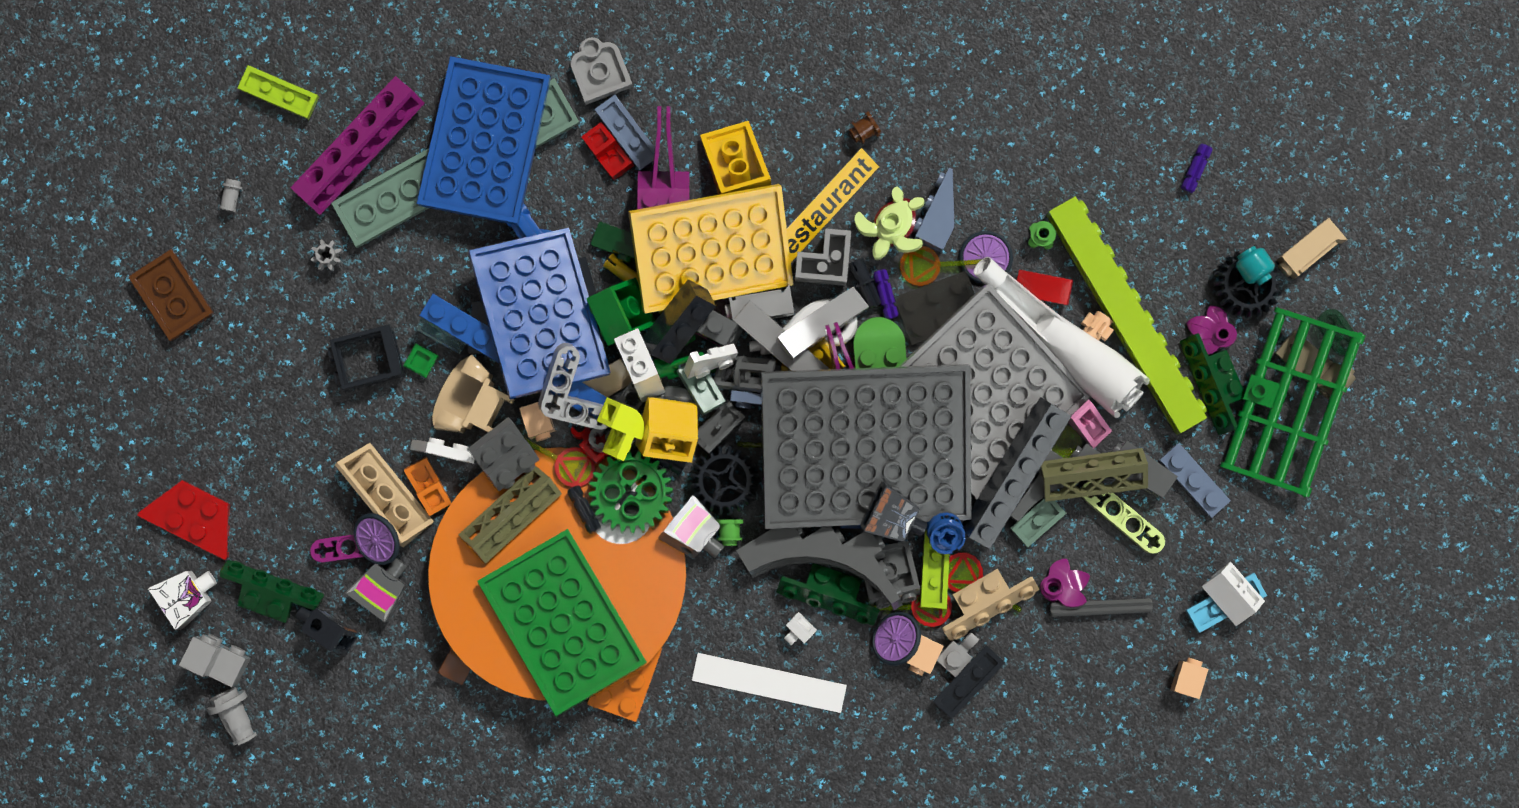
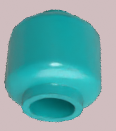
(1255, 265)

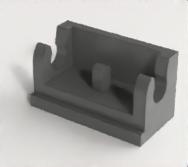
(719, 426)

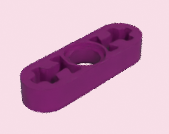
(330, 556)

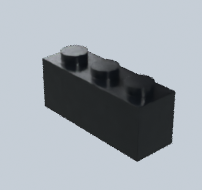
(679, 321)

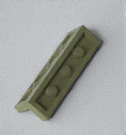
(1094, 469)
(513, 516)

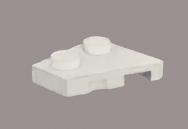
(717, 357)
(437, 448)

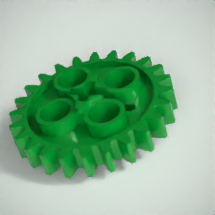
(648, 507)

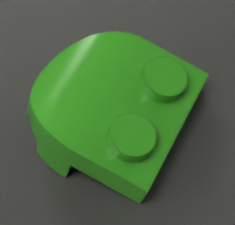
(879, 344)

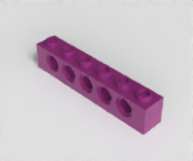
(357, 145)

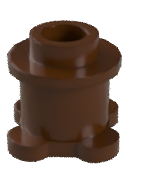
(864, 128)

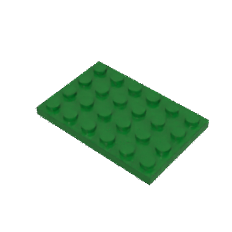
(562, 622)

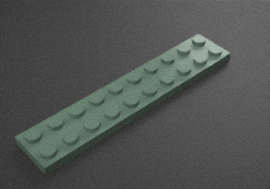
(394, 194)

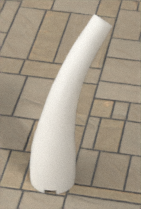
(1093, 365)

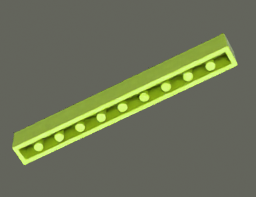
(1129, 319)

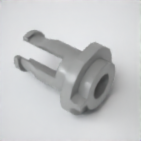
(233, 714)

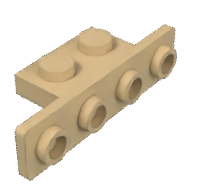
(985, 600)

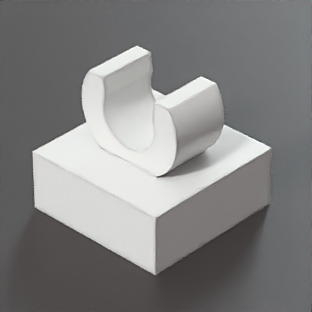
(800, 629)

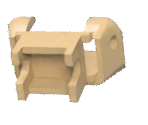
(468, 399)

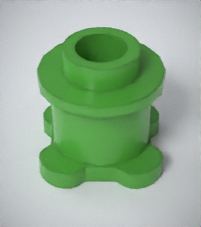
(1036, 240)
(729, 531)

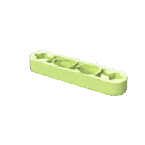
(1120, 519)

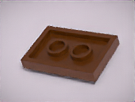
(171, 295)

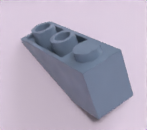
(939, 219)

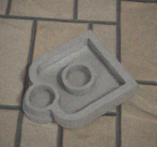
(599, 70)

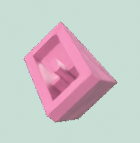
(1089, 424)

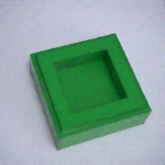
(421, 361)

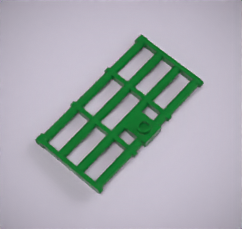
(1273, 396)

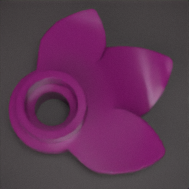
(1210, 327)
(1068, 582)

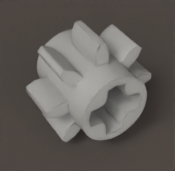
(326, 262)

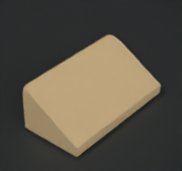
(616, 381)

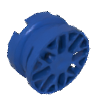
(945, 533)

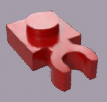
(595, 456)

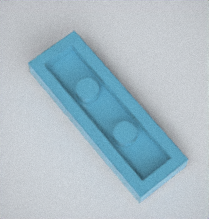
(1208, 613)

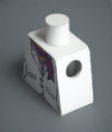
(183, 597)

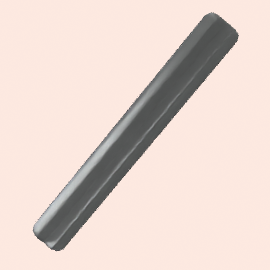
(1103, 607)

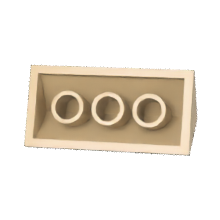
(384, 492)

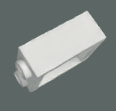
(639, 365)

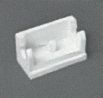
(1233, 594)

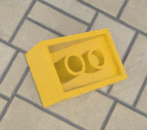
(735, 159)

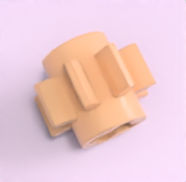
(1097, 325)

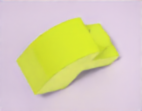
(625, 425)

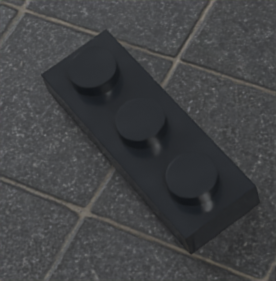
(968, 681)

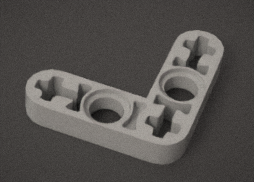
(563, 401)

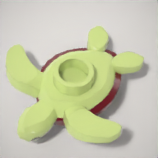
(892, 225)

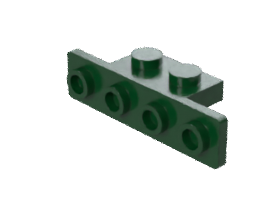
(614, 241)
(1215, 380)
(831, 592)
(269, 593)

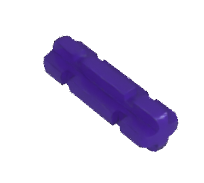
(1196, 168)
(885, 293)

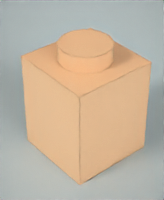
(536, 423)
(925, 656)
(1189, 678)

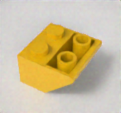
(669, 430)

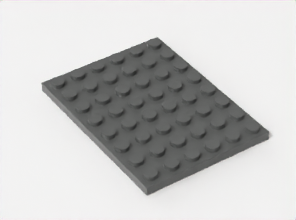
(846, 430)

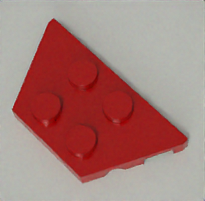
(193, 517)

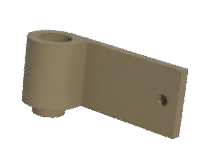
(1307, 361)

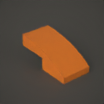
(428, 486)

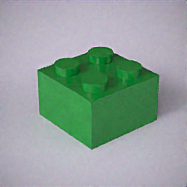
(619, 310)

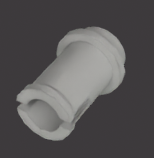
(230, 195)

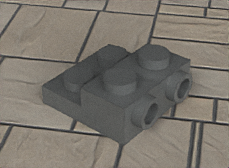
(503, 455)
(902, 571)

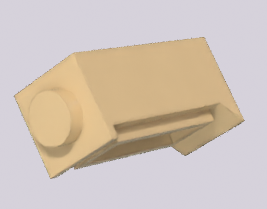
(1310, 249)

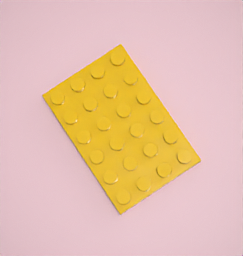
(718, 241)

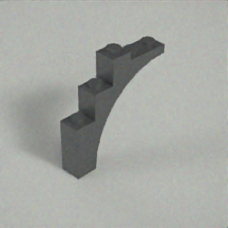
(1159, 478)
(825, 547)

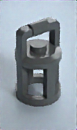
(742, 372)

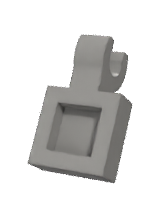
(955, 656)

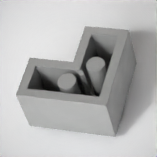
(827, 267)
(210, 658)

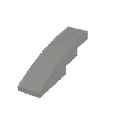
(812, 328)
(766, 331)

